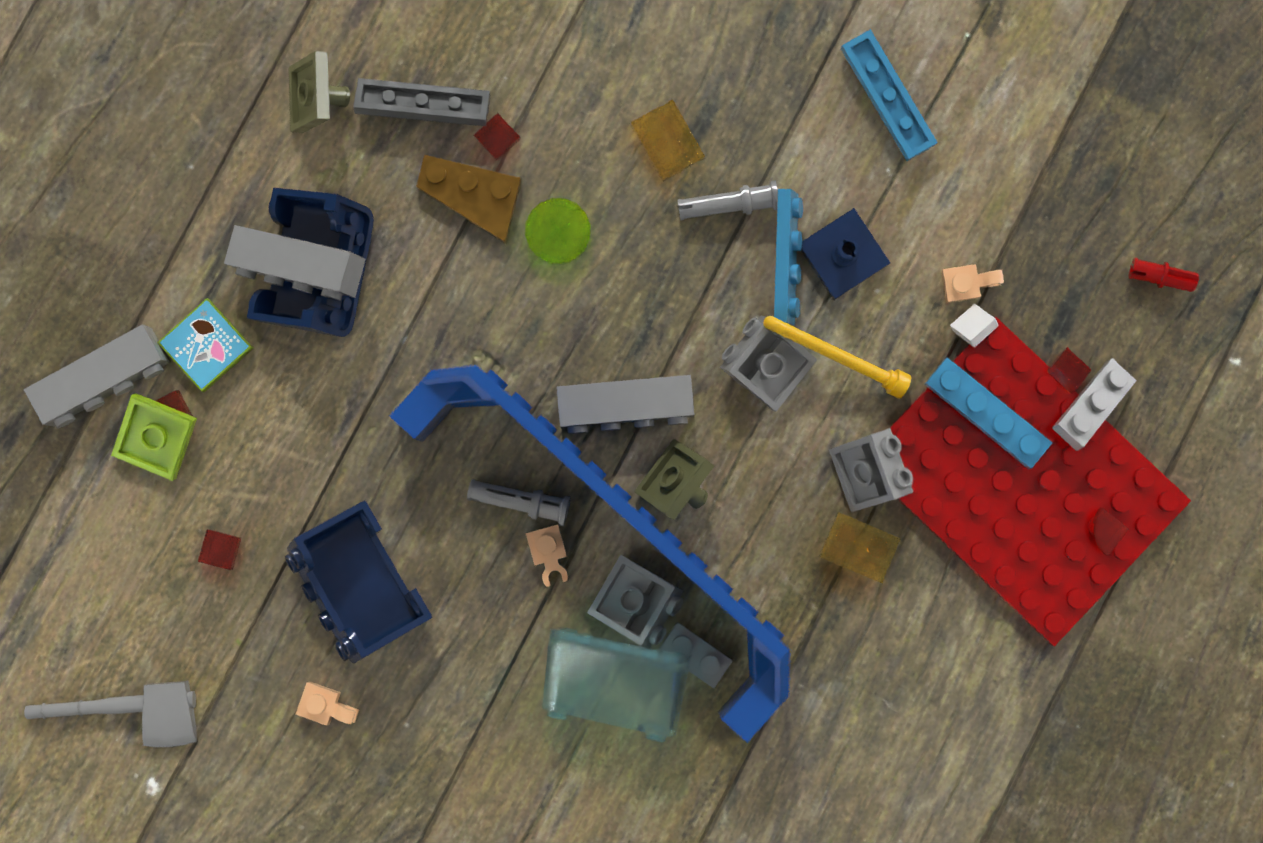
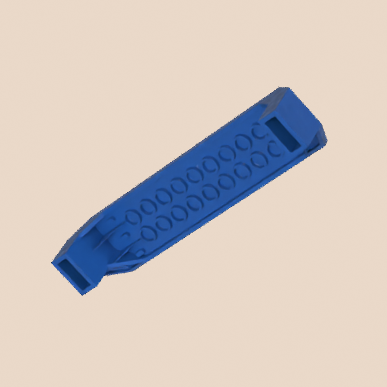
(767, 655)

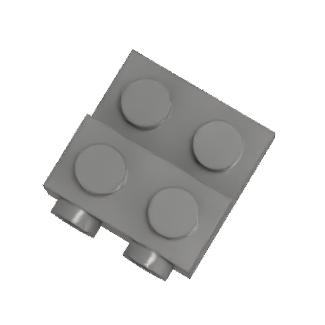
(767, 363)
(872, 470)
(636, 603)

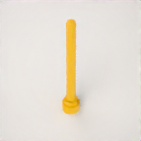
(893, 381)

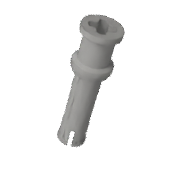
(746, 200)
(535, 504)

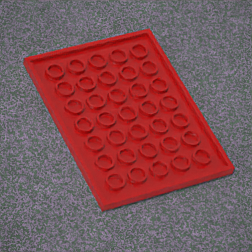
(1034, 526)

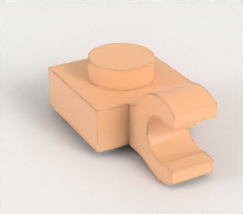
(964, 283)
(322, 704)

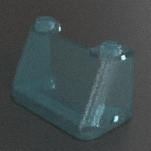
(614, 683)

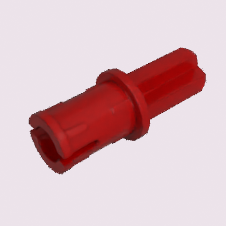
(1163, 275)

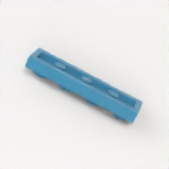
(888, 95)
(787, 244)
(988, 413)

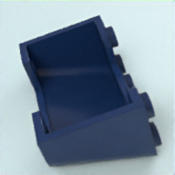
(355, 583)

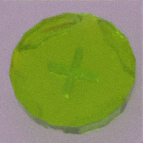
(558, 231)

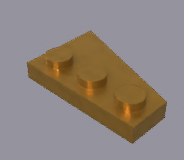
(473, 192)

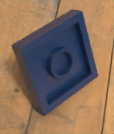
(844, 254)

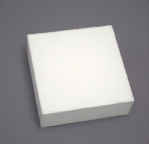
(974, 325)

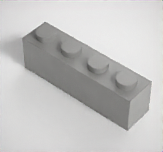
(294, 261)
(97, 376)
(625, 402)

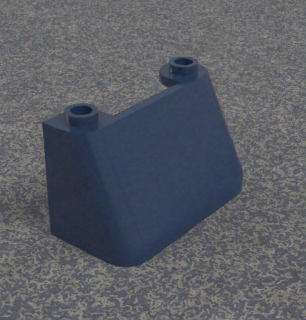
(320, 220)

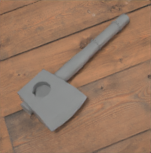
(165, 710)

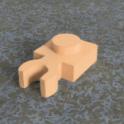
(546, 548)

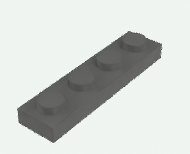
(422, 102)

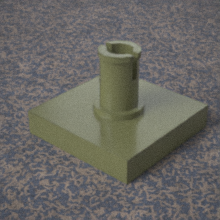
(311, 92)
(675, 480)

